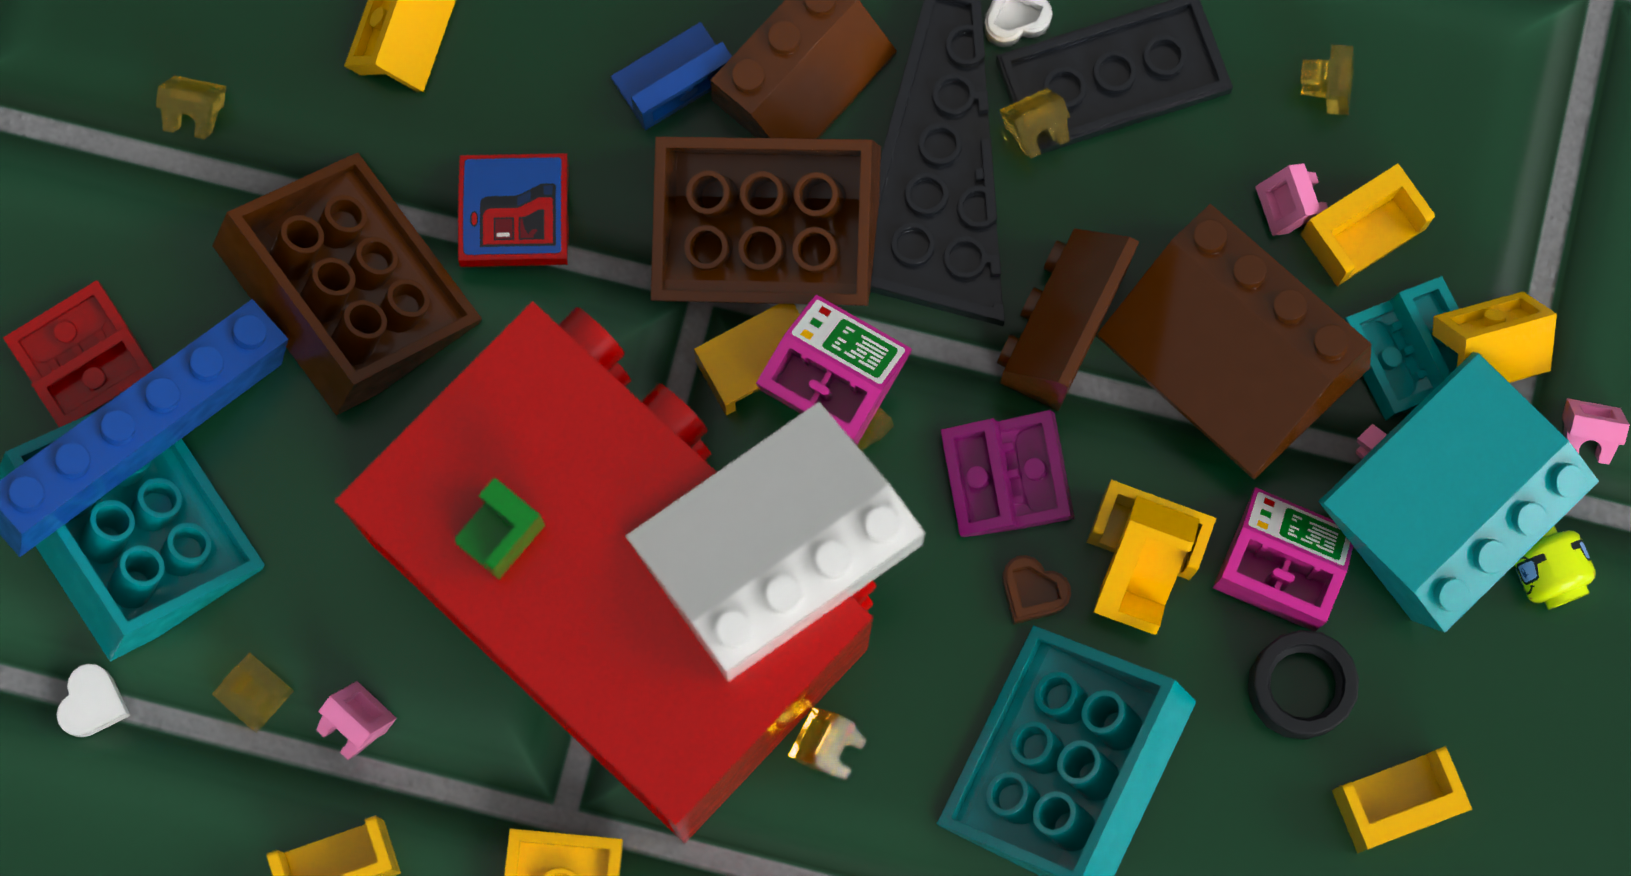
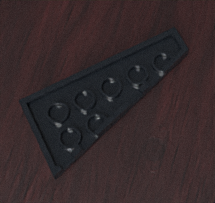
(938, 175)

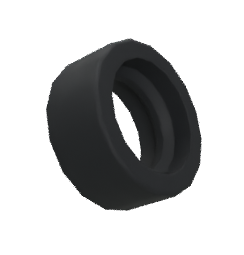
(1333, 655)

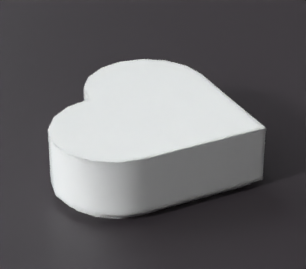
(1013, 19)
(91, 702)

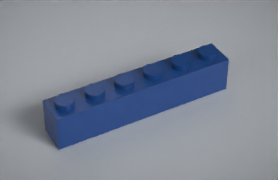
(137, 426)

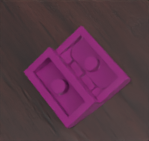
(1007, 474)

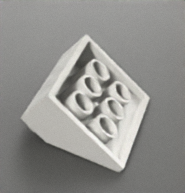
(776, 540)

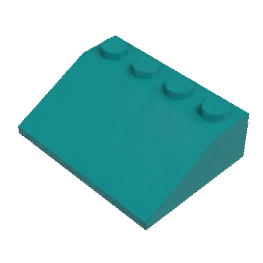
(1457, 493)
(145, 548)
(1067, 759)

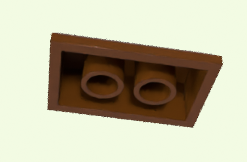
(802, 68)
(1065, 314)

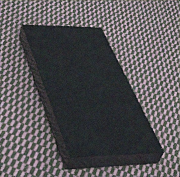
(1121, 69)

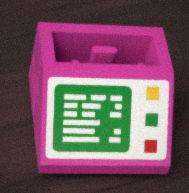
(834, 362)
(1286, 561)

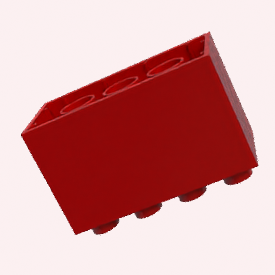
(578, 607)

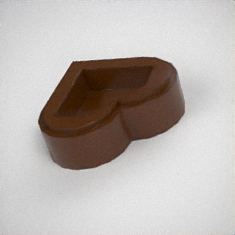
(1032, 590)

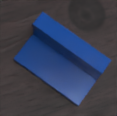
(671, 75)

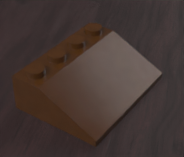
(764, 220)
(344, 280)
(1235, 341)

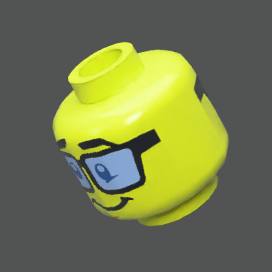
(1556, 569)

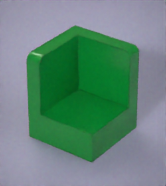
(499, 529)

